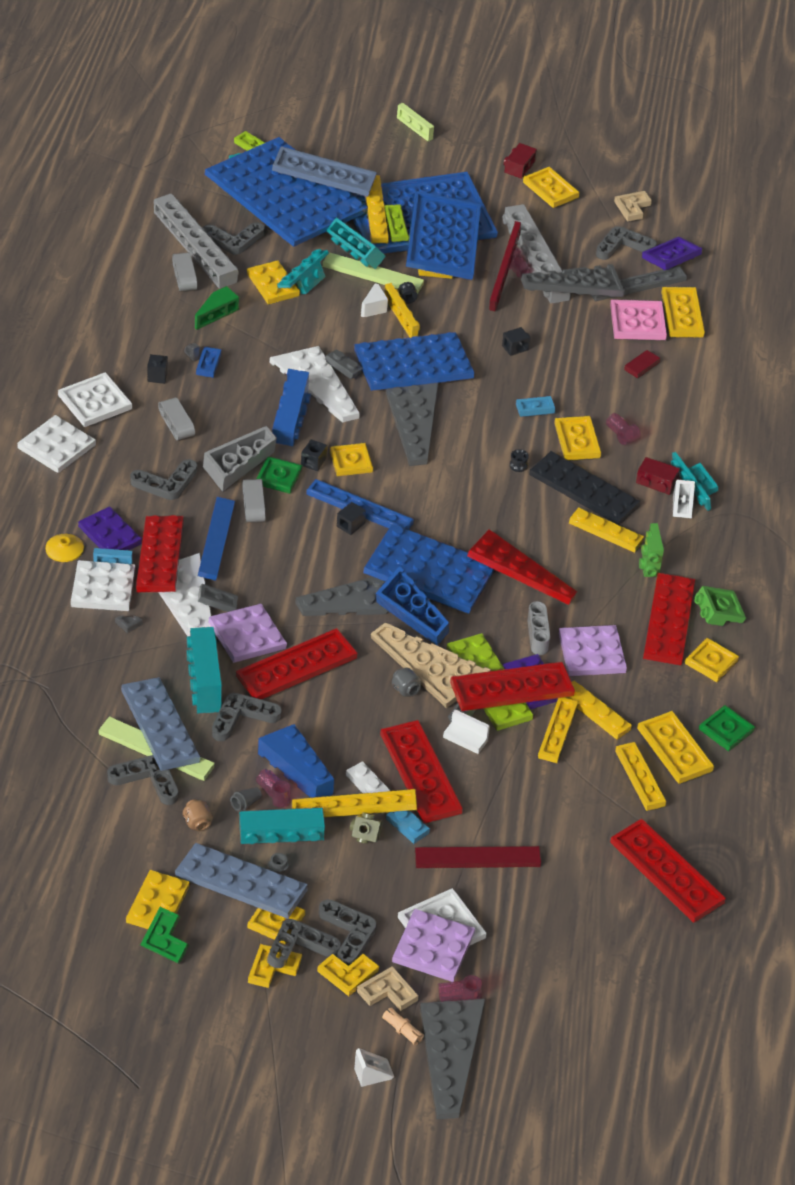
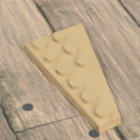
(428, 661)

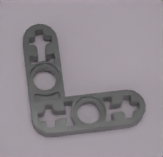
(623, 237)
(235, 244)
(143, 480)
(240, 707)
(148, 769)
(356, 931)
(298, 936)

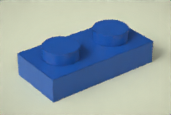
(208, 362)

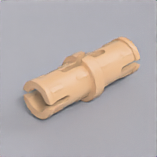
(403, 1026)

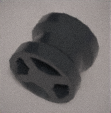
(408, 292)
(519, 460)

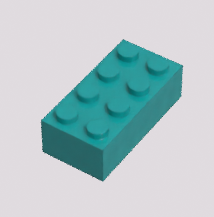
(204, 670)

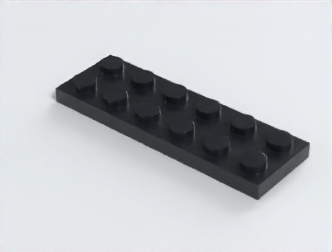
(584, 488)

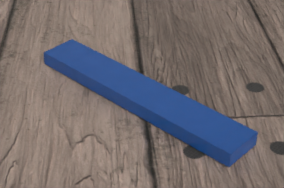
(374, 512)
(216, 538)

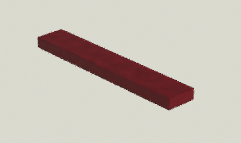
(505, 266)
(477, 857)

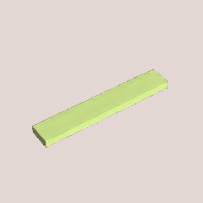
(377, 275)
(134, 739)

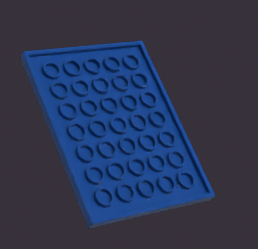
(402, 193)
(283, 202)

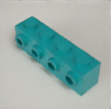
(355, 243)
(281, 825)

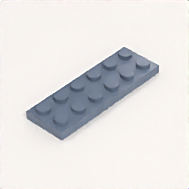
(324, 171)
(160, 724)
(241, 880)

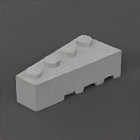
(238, 457)

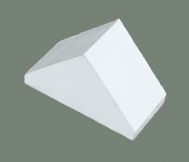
(374, 303)
(683, 498)
(371, 1068)

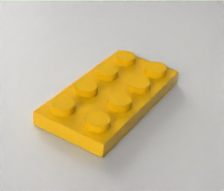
(682, 312)
(675, 747)

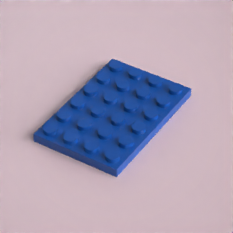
(443, 235)
(413, 361)
(436, 568)

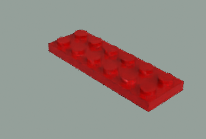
(160, 554)
(669, 619)
(296, 664)
(512, 686)
(421, 771)
(667, 870)

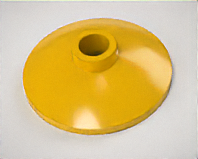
(64, 547)

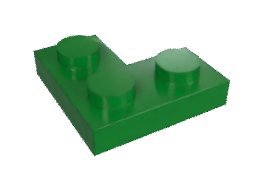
(159, 938)

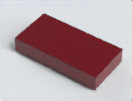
(642, 364)

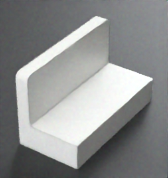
(467, 732)

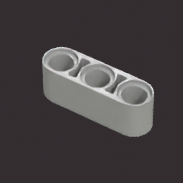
(184, 271)
(176, 418)
(253, 500)
(538, 628)

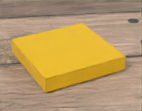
(351, 459)
(712, 660)
(270, 923)

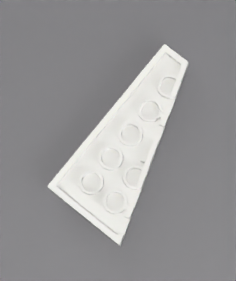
(184, 601)

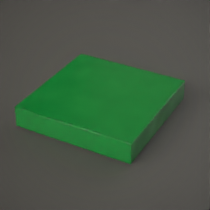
(279, 474)
(726, 728)

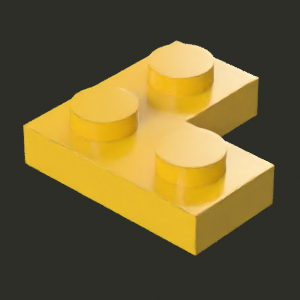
(262, 973)
(345, 976)

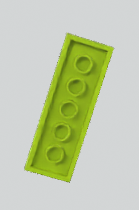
(479, 651)

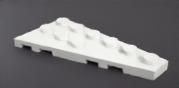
(322, 381)

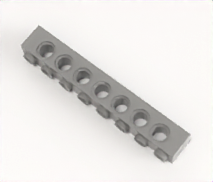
(195, 241)
(534, 247)

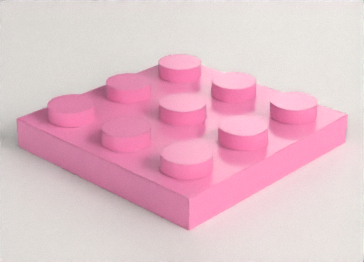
(638, 320)

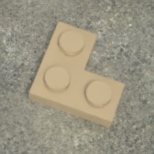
(631, 203)
(388, 984)

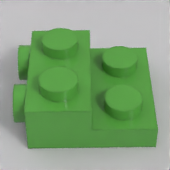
(652, 552)
(719, 606)

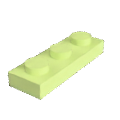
(415, 122)

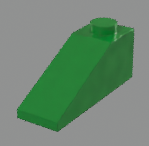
(218, 305)

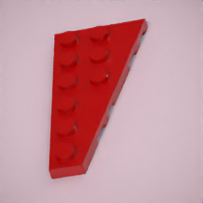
(507, 559)

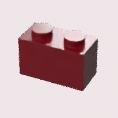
(520, 160)
(657, 475)

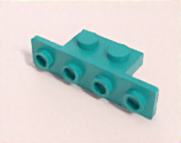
(307, 274)
(703, 481)

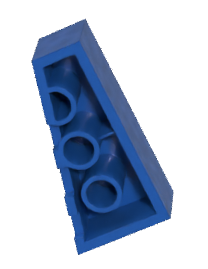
(292, 407)
(410, 605)
(297, 760)

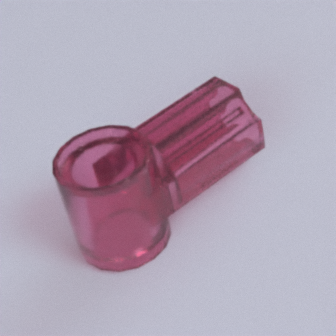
(518, 264)
(625, 432)
(277, 789)
(461, 989)

